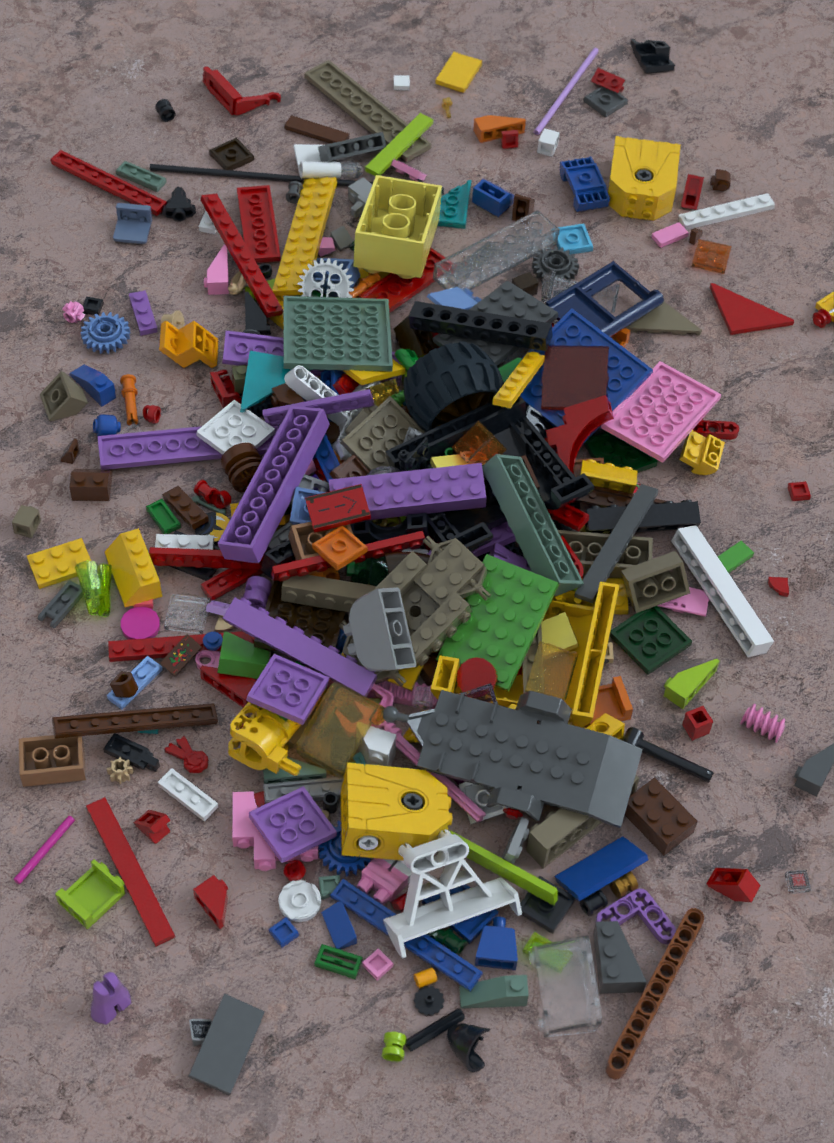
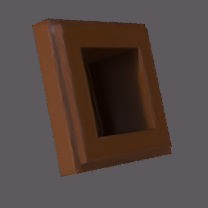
(70, 452)

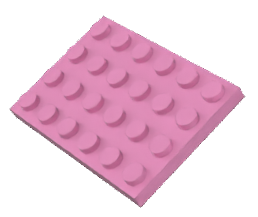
(661, 412)

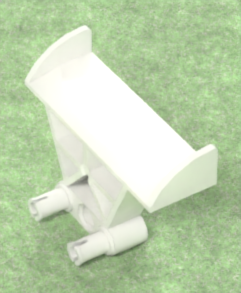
(450, 908)

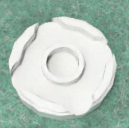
(299, 901)

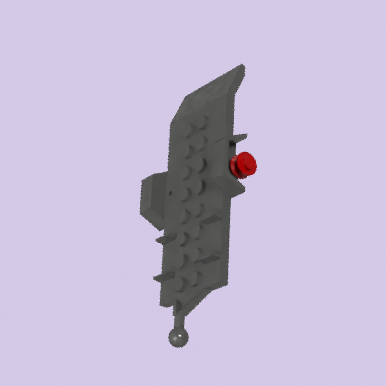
(525, 755)

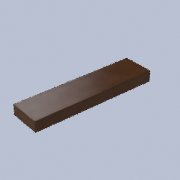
(315, 130)

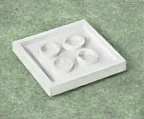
(233, 427)

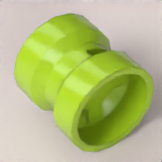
(393, 1047)

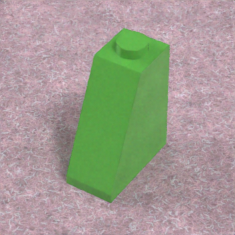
(241, 657)

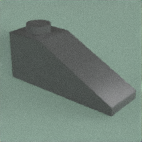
(815, 771)

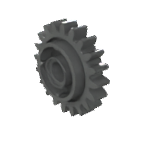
(558, 260)

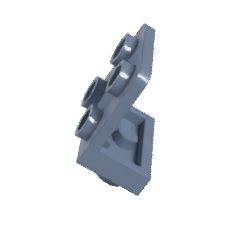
(132, 223)

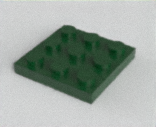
(618, 452)
(650, 638)

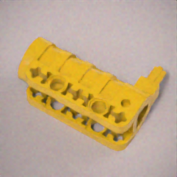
(263, 739)

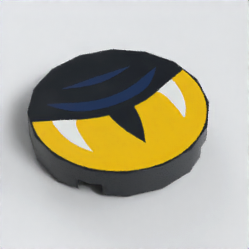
(215, 526)

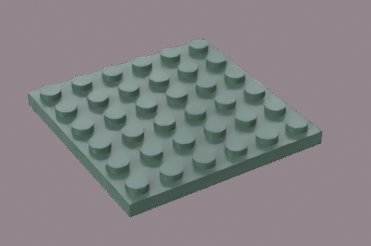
(336, 333)

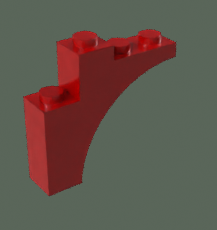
(579, 423)

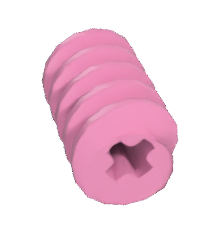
(763, 722)

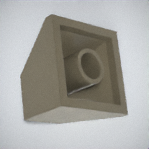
(62, 398)

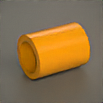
(425, 977)

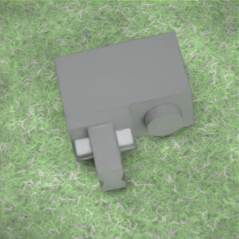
(358, 194)

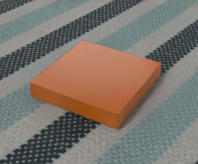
(339, 547)

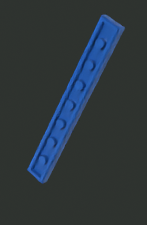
(423, 946)

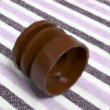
(241, 464)

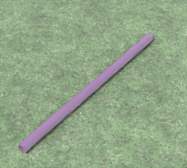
(565, 92)

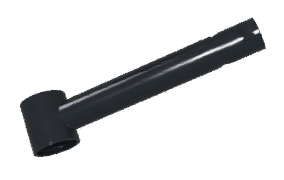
(635, 737)

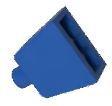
(497, 946)

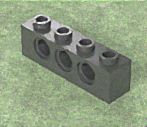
(352, 147)

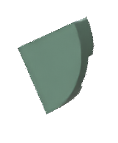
(327, 885)

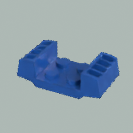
(586, 183)

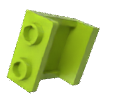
(92, 894)

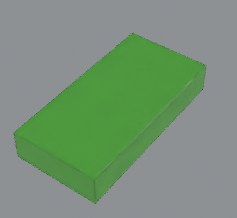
(735, 556)

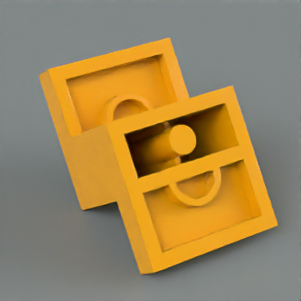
(188, 344)

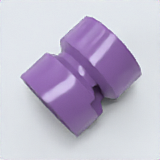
(257, 591)

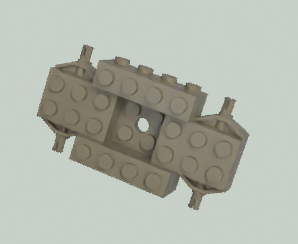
(438, 592)

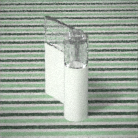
(311, 166)

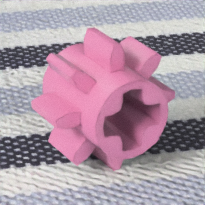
(73, 312)

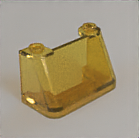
(338, 729)

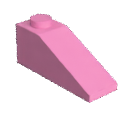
(217, 274)

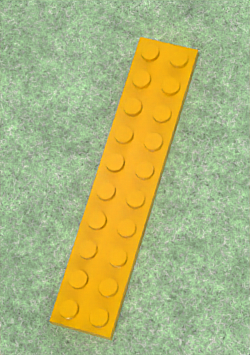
(304, 234)

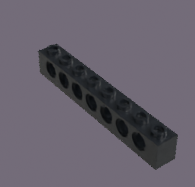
(480, 326)

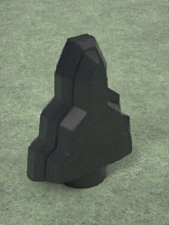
(179, 206)

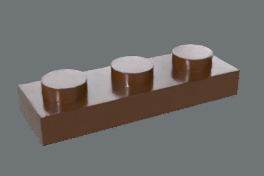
(185, 507)

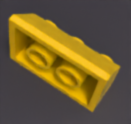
(609, 475)

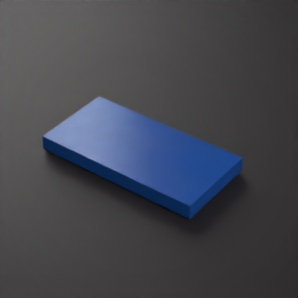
(601, 868)

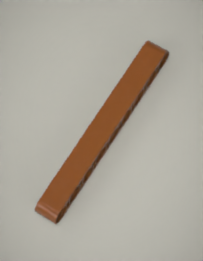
(651, 1000)

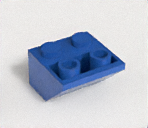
(492, 197)

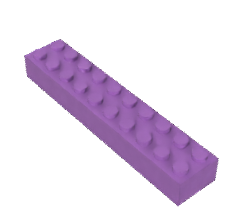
(273, 484)

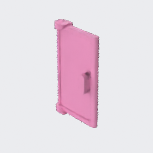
(692, 603)

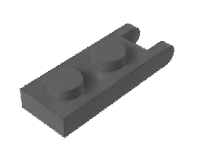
(62, 603)

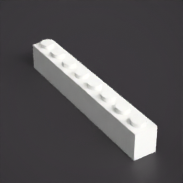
(722, 591)

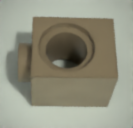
(26, 521)

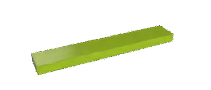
(399, 145)
(511, 872)

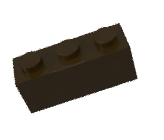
(417, 340)

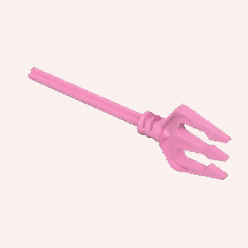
(413, 755)

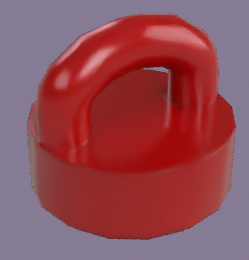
(153, 414)

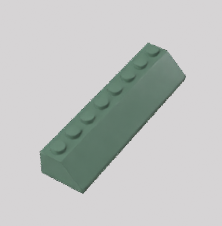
(531, 521)

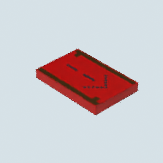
(337, 508)

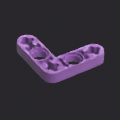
(637, 908)

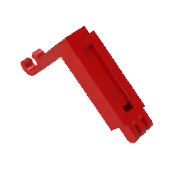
(230, 97)

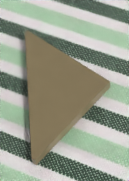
(665, 320)

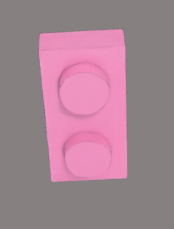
(403, 168)

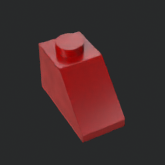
(734, 883)
(213, 899)

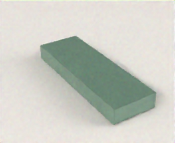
(141, 176)

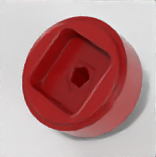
(294, 870)

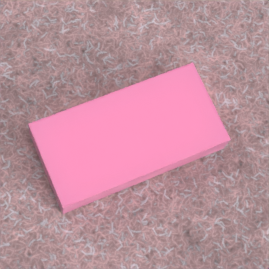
(669, 235)

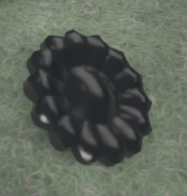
(429, 1000)

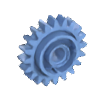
(105, 332)

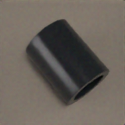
(330, 802)

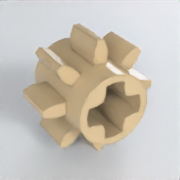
(120, 770)

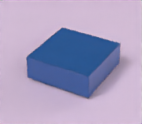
(283, 932)

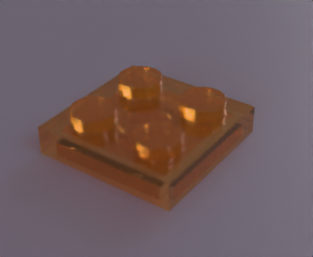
(711, 256)

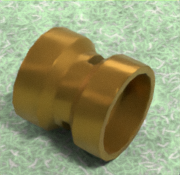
(624, 884)

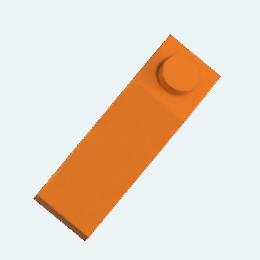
(490, 126)

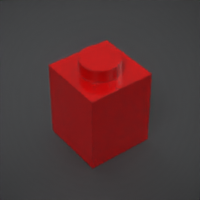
(697, 723)

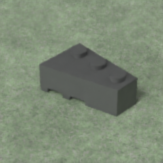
(615, 961)

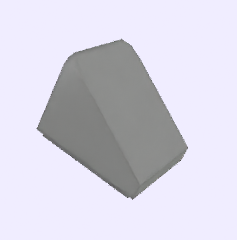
(341, 238)

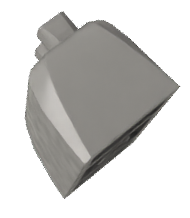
(380, 631)

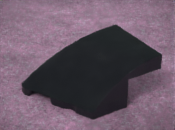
(652, 55)

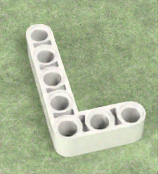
(312, 388)

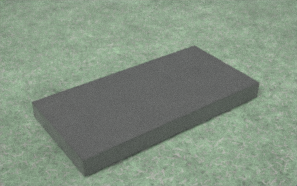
(226, 1044)

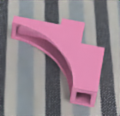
(246, 834)

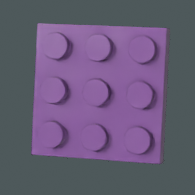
(288, 689)
(292, 824)

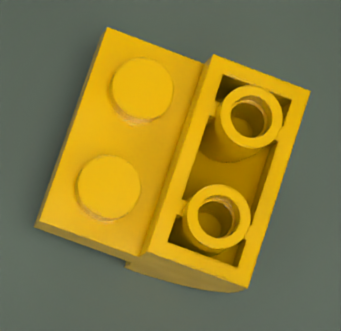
(702, 453)

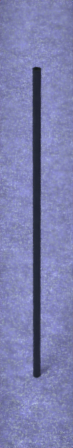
(240, 174)

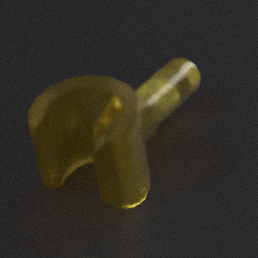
(447, 102)

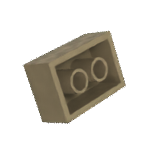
(655, 581)

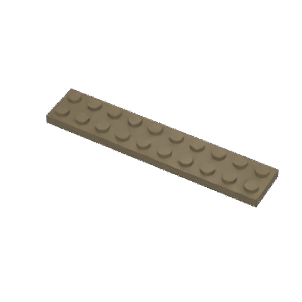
(362, 106)

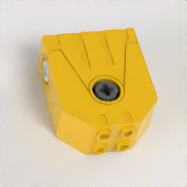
(643, 178)
(390, 808)

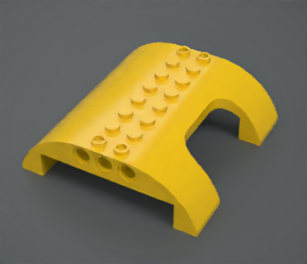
(592, 631)

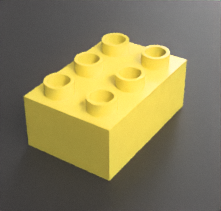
(397, 227)

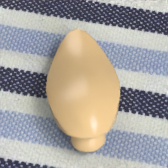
(237, 284)

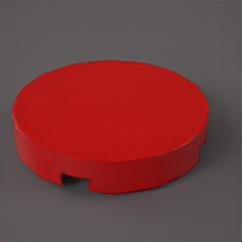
(476, 673)

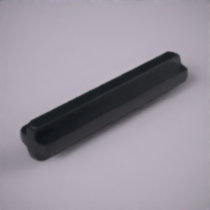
(434, 1029)

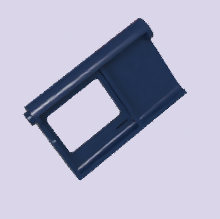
(580, 299)

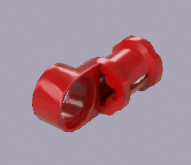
(212, 495)

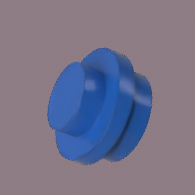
(212, 641)

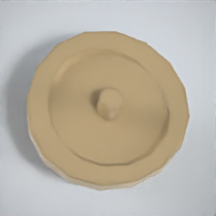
(175, 319)

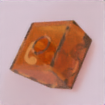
(478, 445)

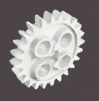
(310, 284)

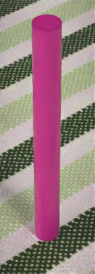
(44, 849)

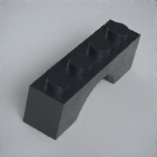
(369, 532)

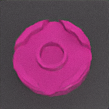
(140, 623)

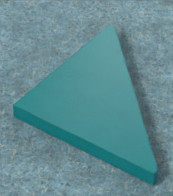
(455, 207)
(262, 375)

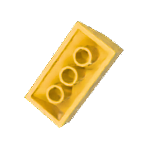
(133, 569)

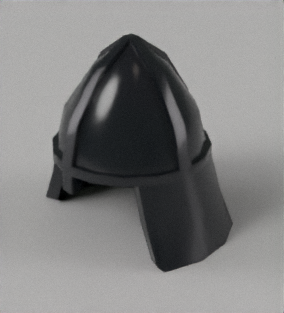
(463, 1041)

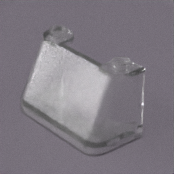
(567, 987)

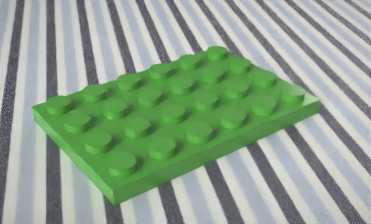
(506, 622)

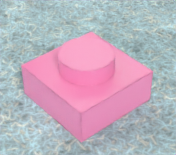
(377, 964)

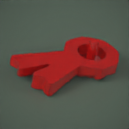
(193, 760)

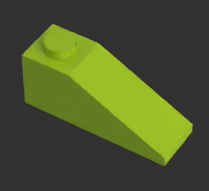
(689, 682)

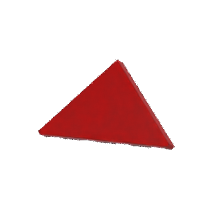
(745, 315)

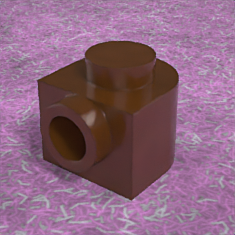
(721, 180)
(124, 685)

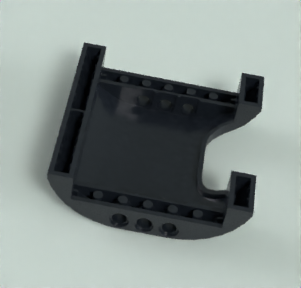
(520, 438)

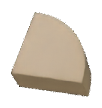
(222, 626)

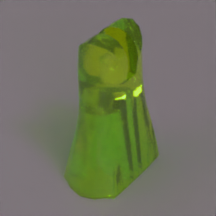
(96, 585)

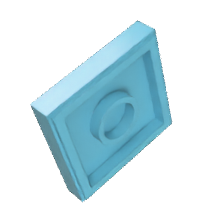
(574, 239)

